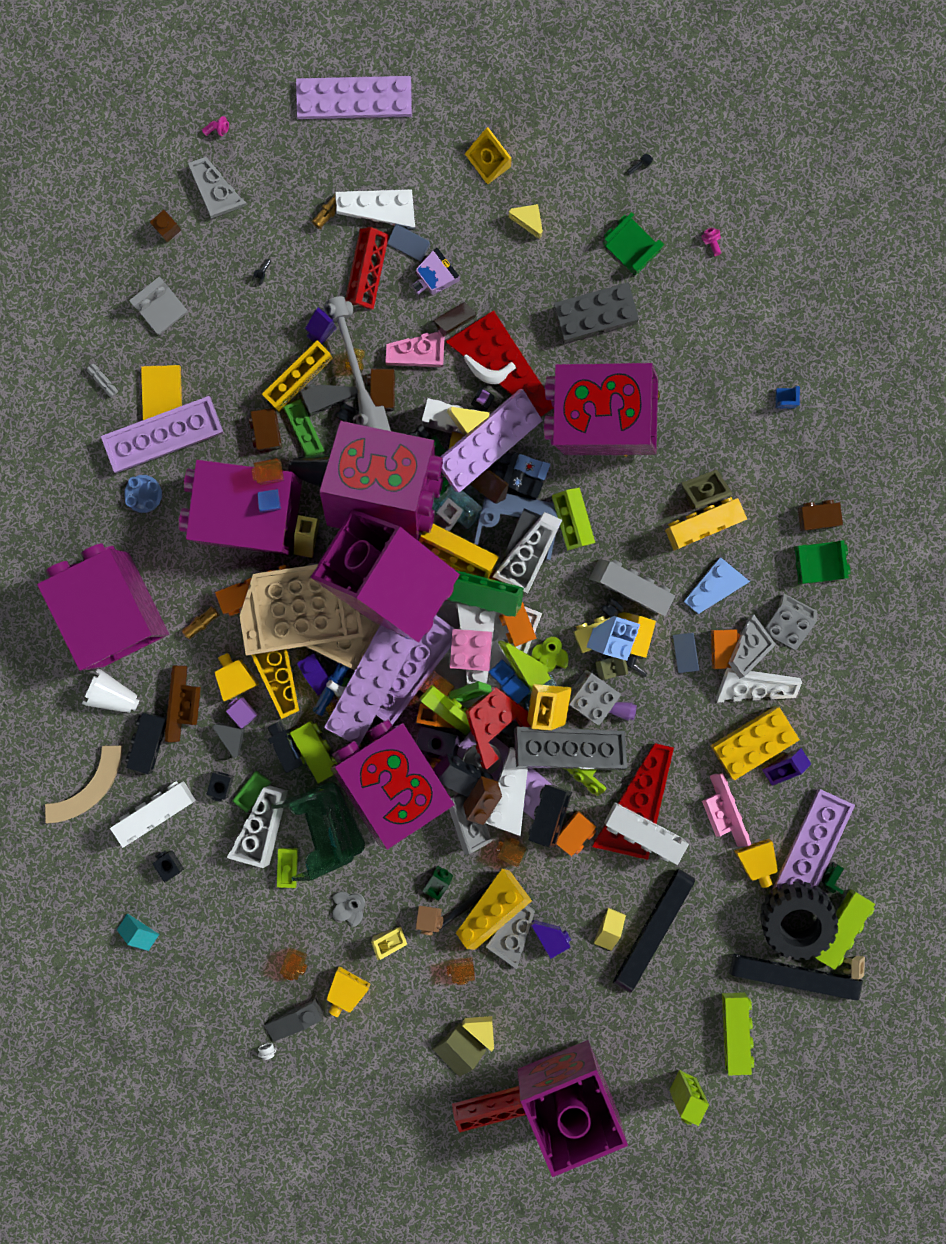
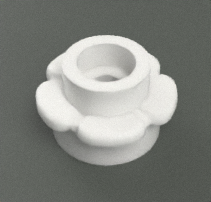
(266, 1051)

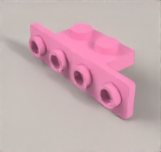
(724, 813)

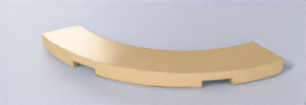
(93, 792)

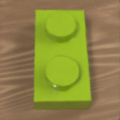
(287, 867)

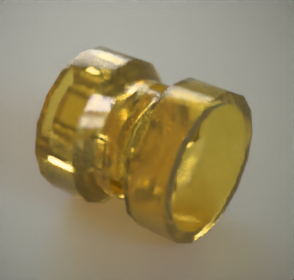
(360, 354)

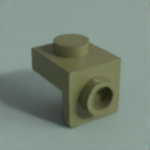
(611, 668)

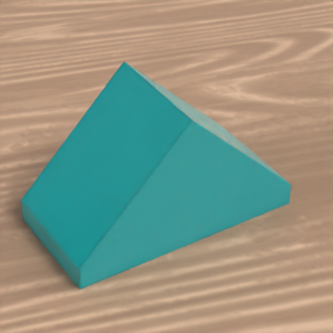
(137, 933)

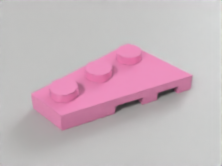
(419, 351)

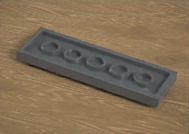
(570, 748)

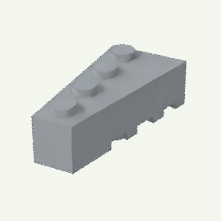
(632, 586)

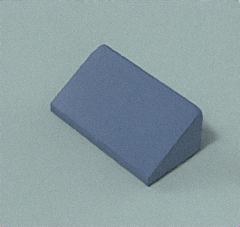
(408, 243)
(685, 652)

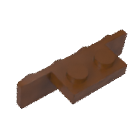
(182, 704)

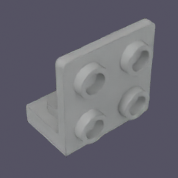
(159, 305)
(791, 622)
(593, 697)

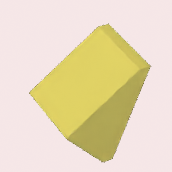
(528, 218)
(466, 419)
(610, 929)
(388, 942)
(481, 1029)

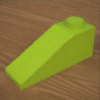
(526, 667)

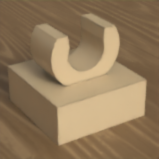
(857, 967)

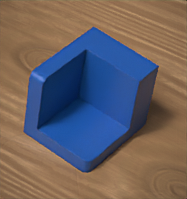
(788, 397)

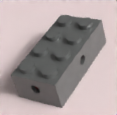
(595, 313)

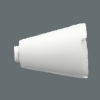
(110, 694)

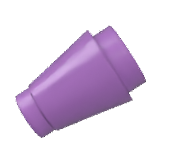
(624, 710)

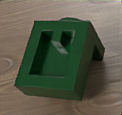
(438, 883)

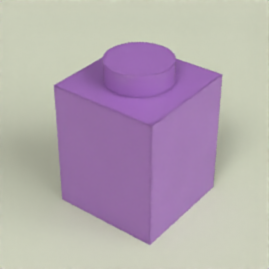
(241, 712)

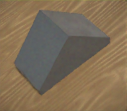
(231, 737)

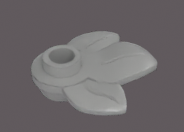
(346, 909)

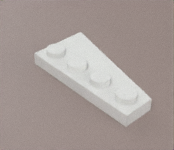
(381, 205)
(756, 686)

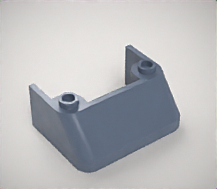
(512, 506)

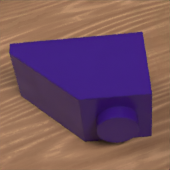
(320, 326)
(314, 673)
(787, 767)
(552, 937)

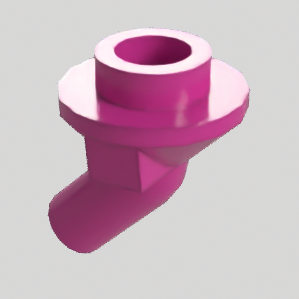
(220, 125)
(711, 236)

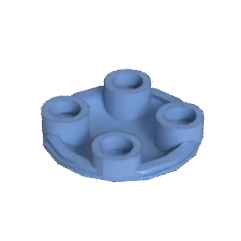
(143, 493)

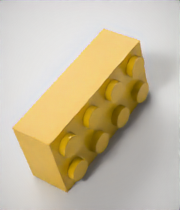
(754, 742)

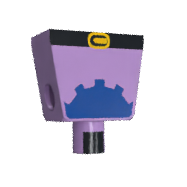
(435, 274)

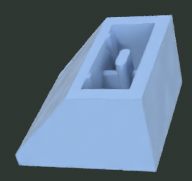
(614, 637)

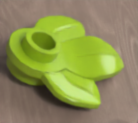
(549, 656)

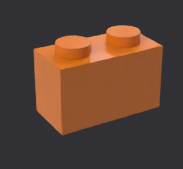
(519, 627)
(722, 647)
(575, 833)

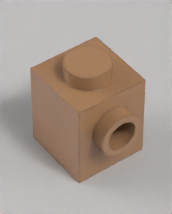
(429, 920)

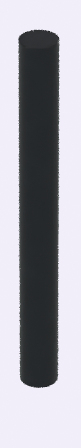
(464, 906)

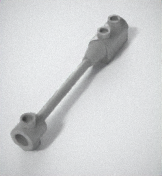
(368, 414)

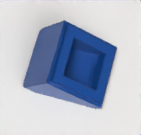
(269, 501)
(515, 689)

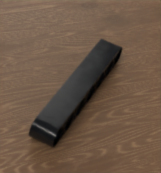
(654, 930)
(797, 978)

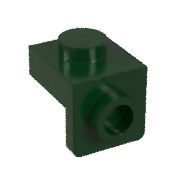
(831, 876)

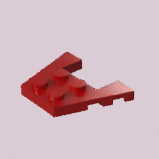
(491, 716)

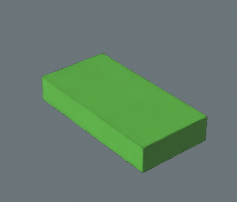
(470, 691)
(250, 792)

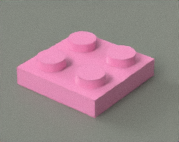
(471, 650)

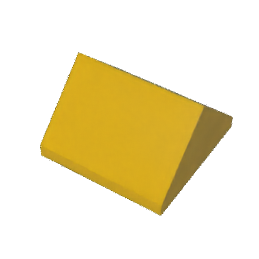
(488, 156)
(645, 631)

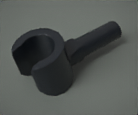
(646, 160)
(261, 273)
(631, 664)

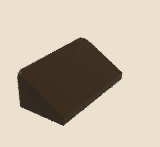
(454, 319)
(491, 486)

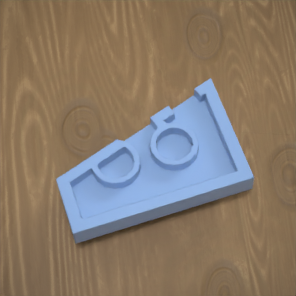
(714, 586)

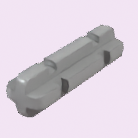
(102, 380)

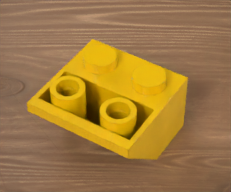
(548, 706)

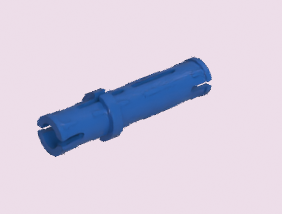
(327, 695)

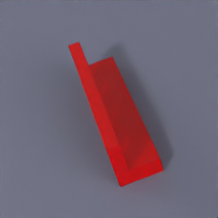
(363, 266)
(488, 1106)

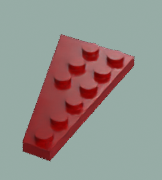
(494, 349)
(643, 798)

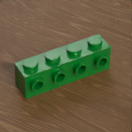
(487, 594)

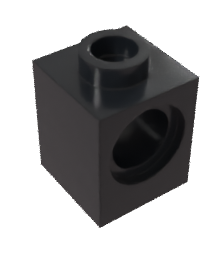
(225, 779)
(176, 866)

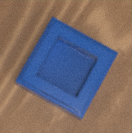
(501, 672)

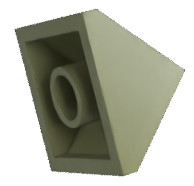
(705, 489)
(460, 1050)

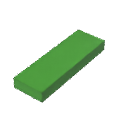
(303, 428)

